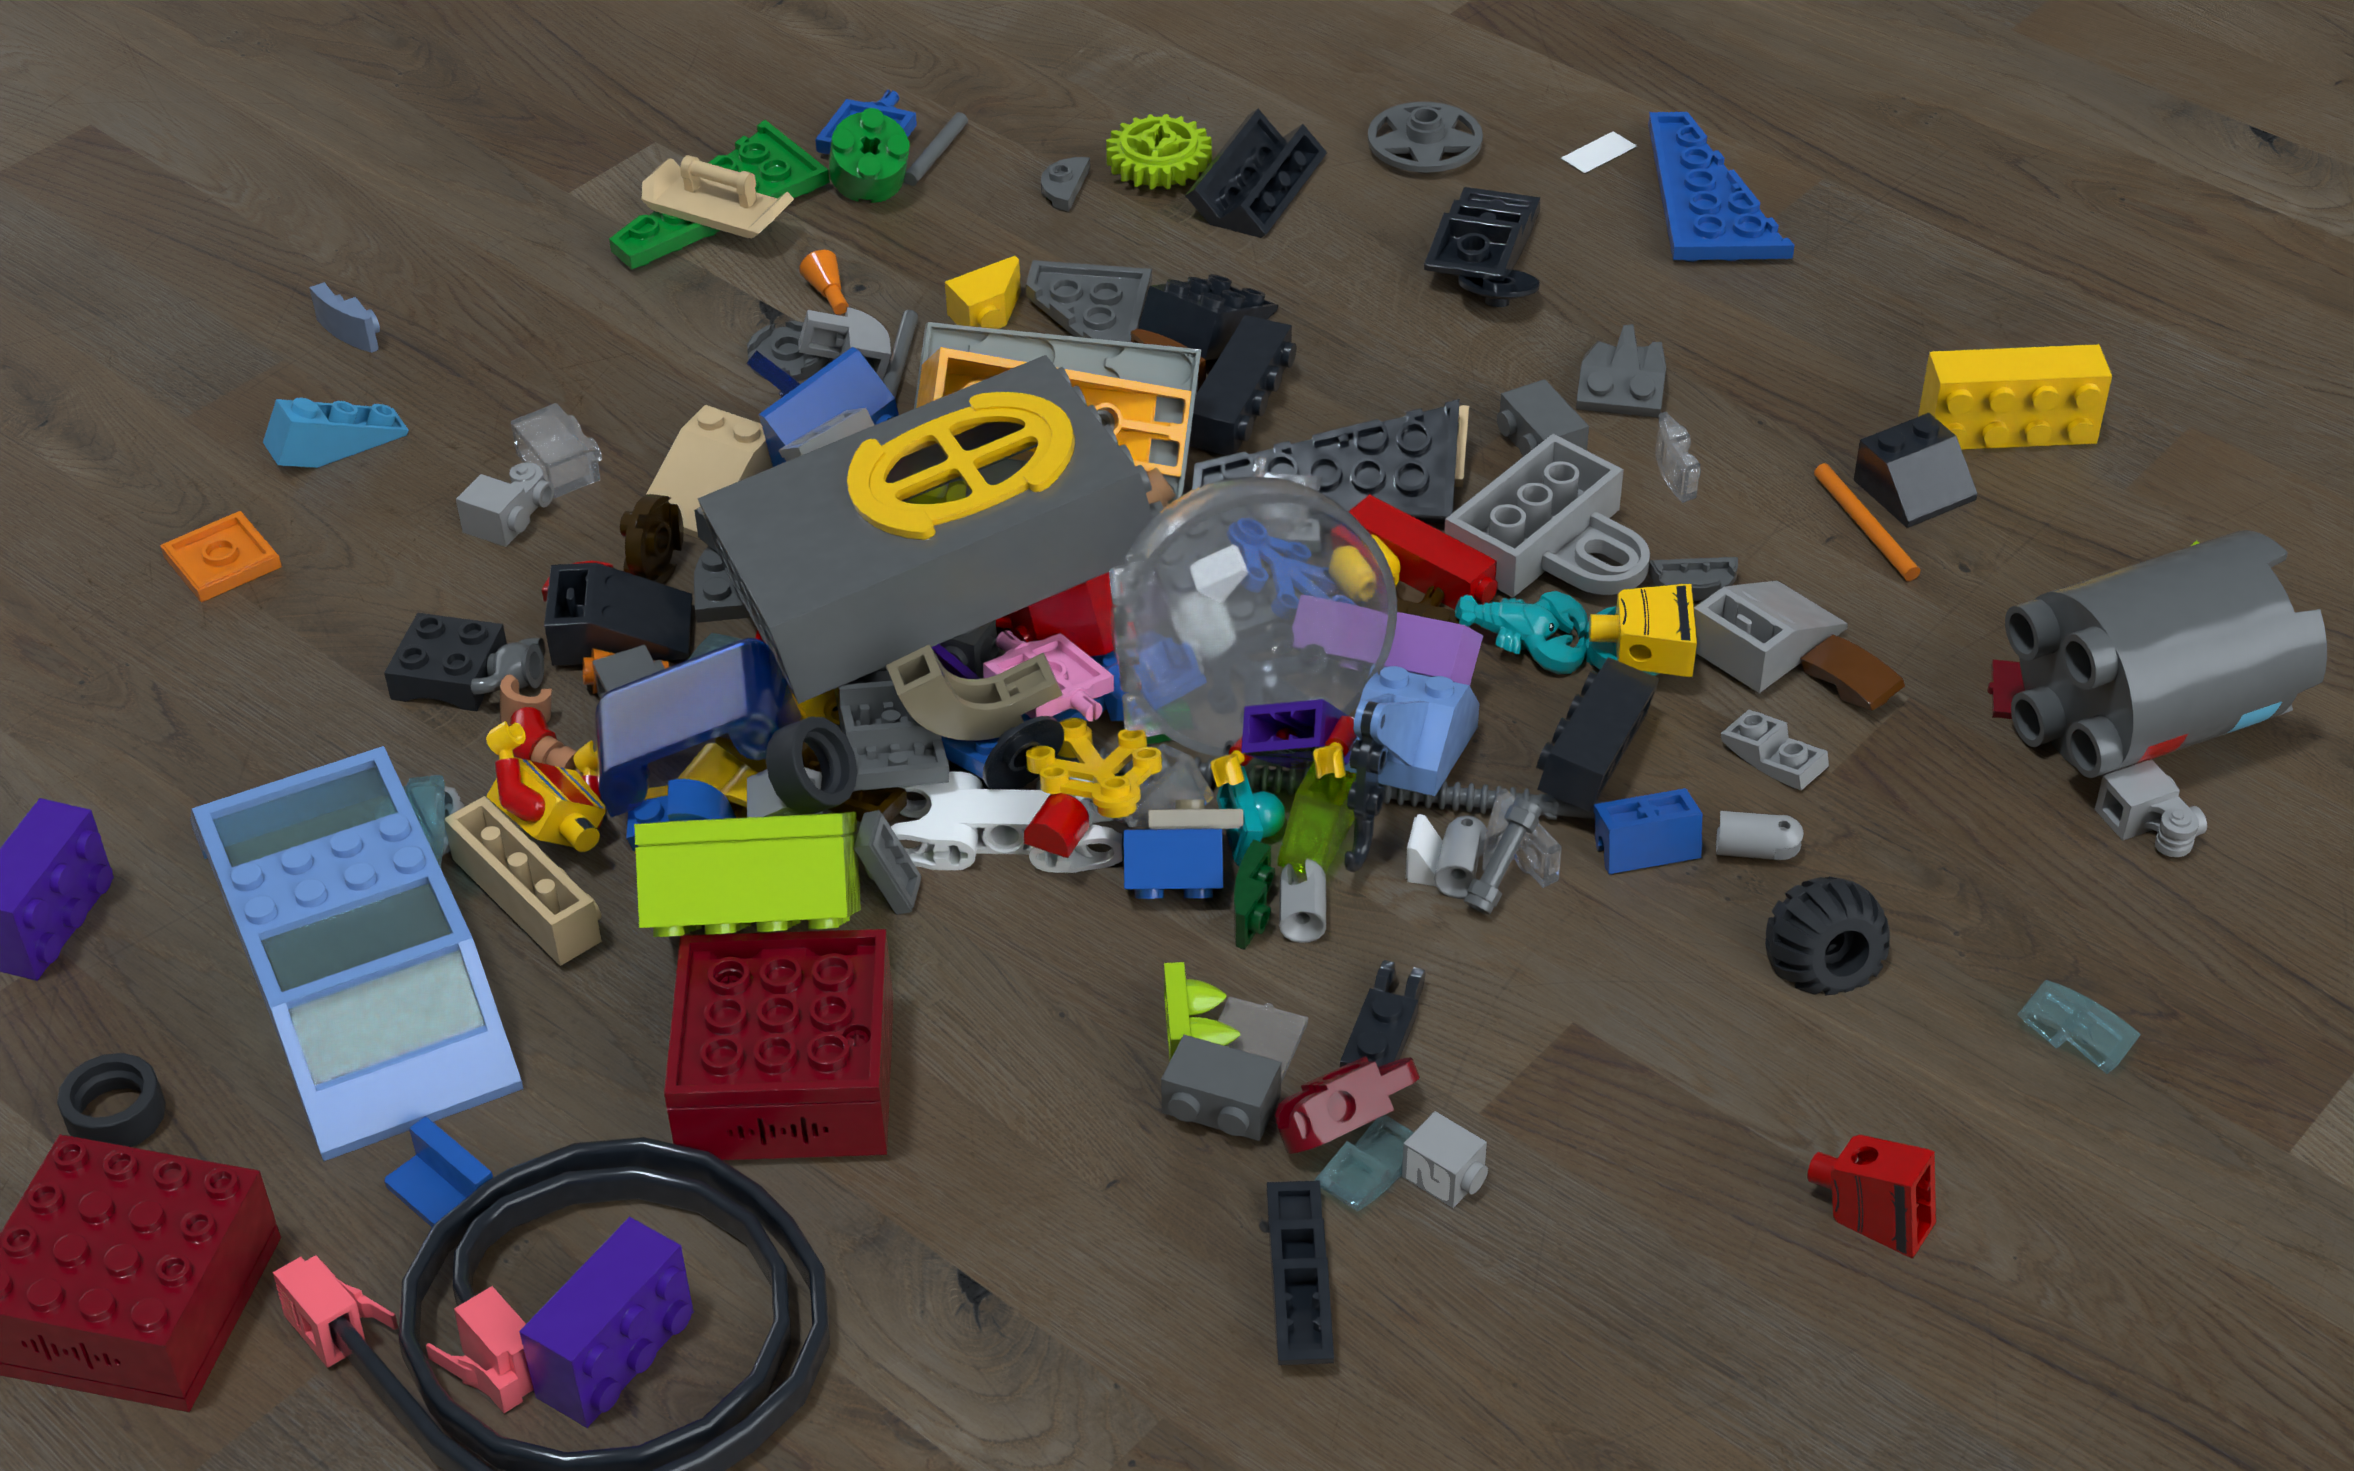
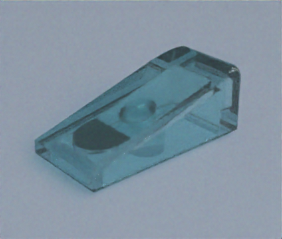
(428, 803)

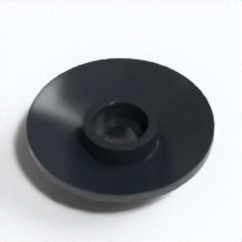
(1499, 293)
(1007, 761)

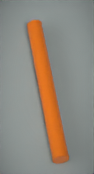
(1867, 522)

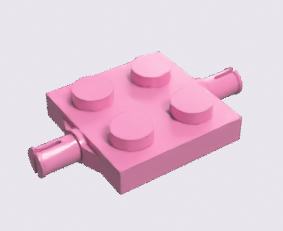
(1075, 671)

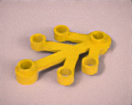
(1110, 793)

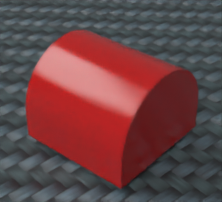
(1058, 825)

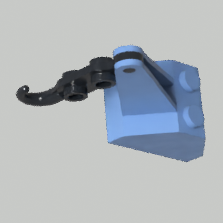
(1407, 739)

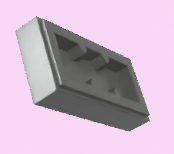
(887, 862)

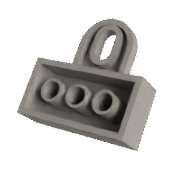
(1550, 518)

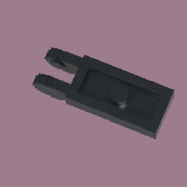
(1385, 1018)

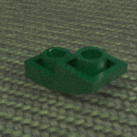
(1250, 893)

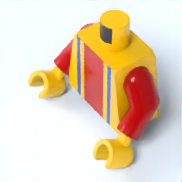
(544, 798)

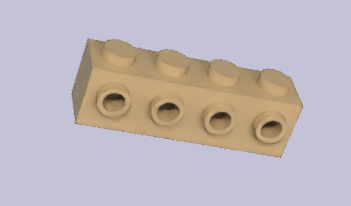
(523, 880)

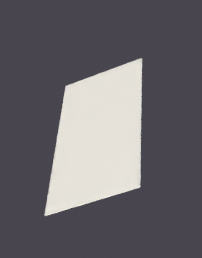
(1598, 152)

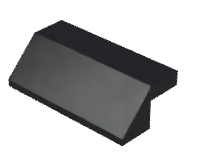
(1255, 176)

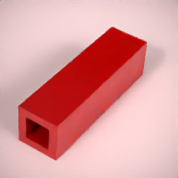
(1429, 555)

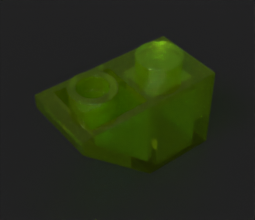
(1317, 820)

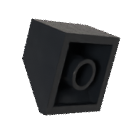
(1915, 470)

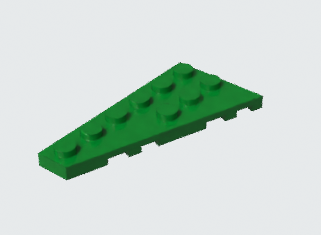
(777, 167)

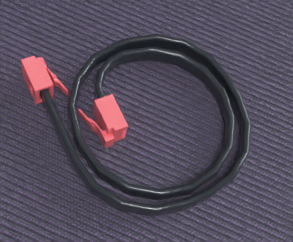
(494, 1359)

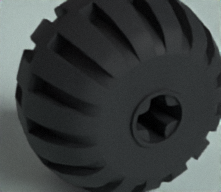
(1827, 936)

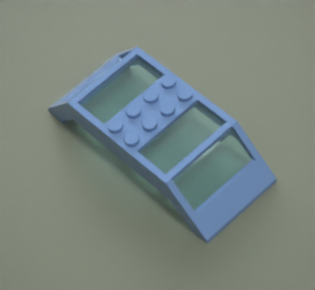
(357, 951)

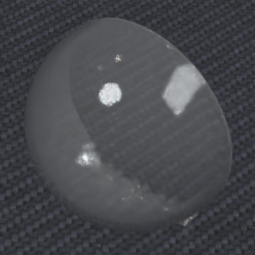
(1247, 602)

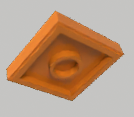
(220, 556)

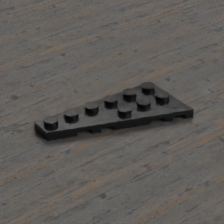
(1395, 460)

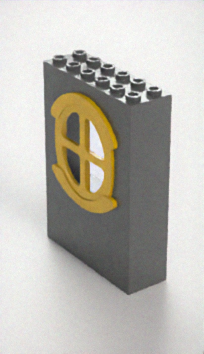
(859, 577)

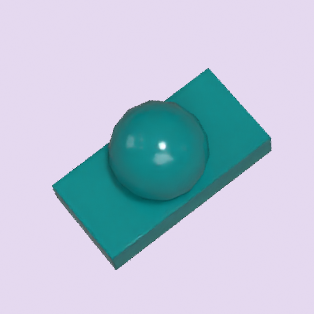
(1261, 815)

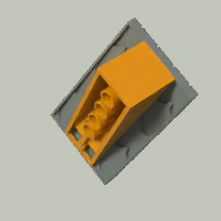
(1135, 387)

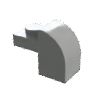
(834, 334)

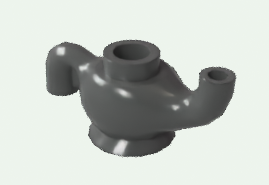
(520, 659)

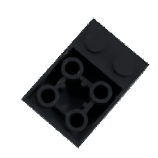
(1202, 311)
(613, 613)

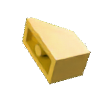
(984, 295)

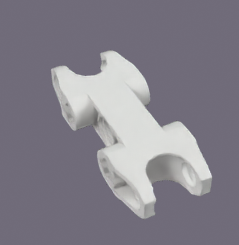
(971, 820)

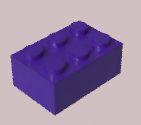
(48, 884)
(607, 1322)

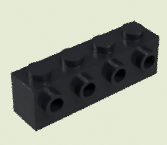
(1241, 384)
(1595, 733)

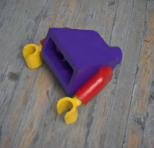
(1290, 737)

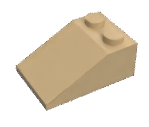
(707, 456)

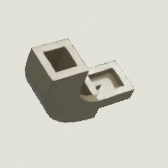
(970, 707)

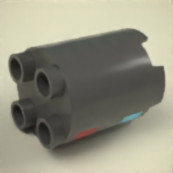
(2163, 654)

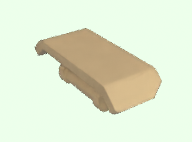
(711, 196)

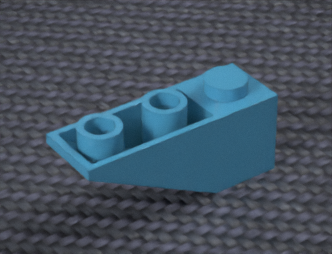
(321, 433)

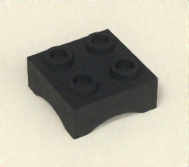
(442, 658)

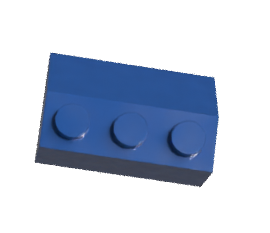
(837, 387)

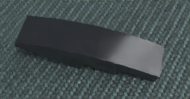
(1299, 1273)

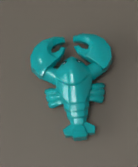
(1529, 625)

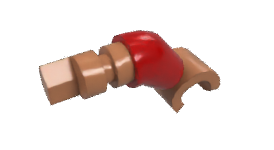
(533, 715)

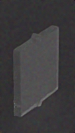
(1264, 1030)

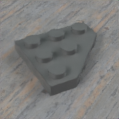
(1090, 298)

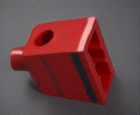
(1881, 1190)

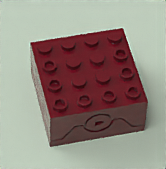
(781, 1044)
(129, 1270)

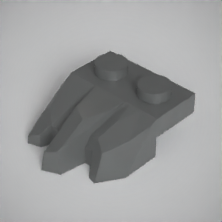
(1623, 377)

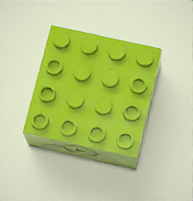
(747, 873)

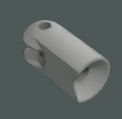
(1758, 835)
(1460, 856)
(1302, 904)

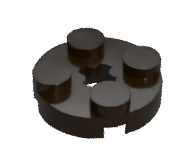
(651, 536)

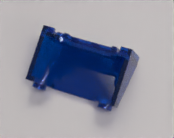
(710, 695)

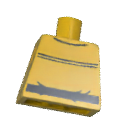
(1651, 629)

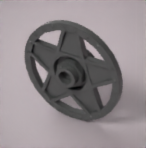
(1425, 133)

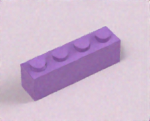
(1434, 648)

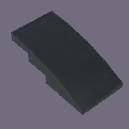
(1483, 234)

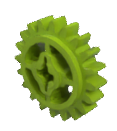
(1159, 151)

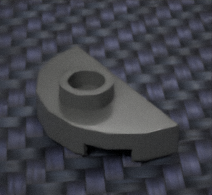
(1063, 181)
(1703, 574)

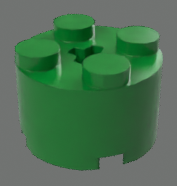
(868, 156)

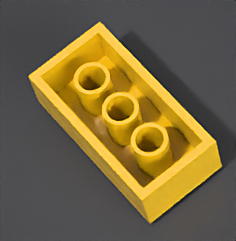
(2018, 395)

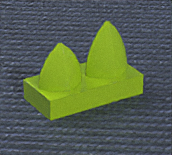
(1192, 998)

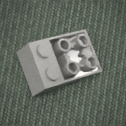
(1760, 630)

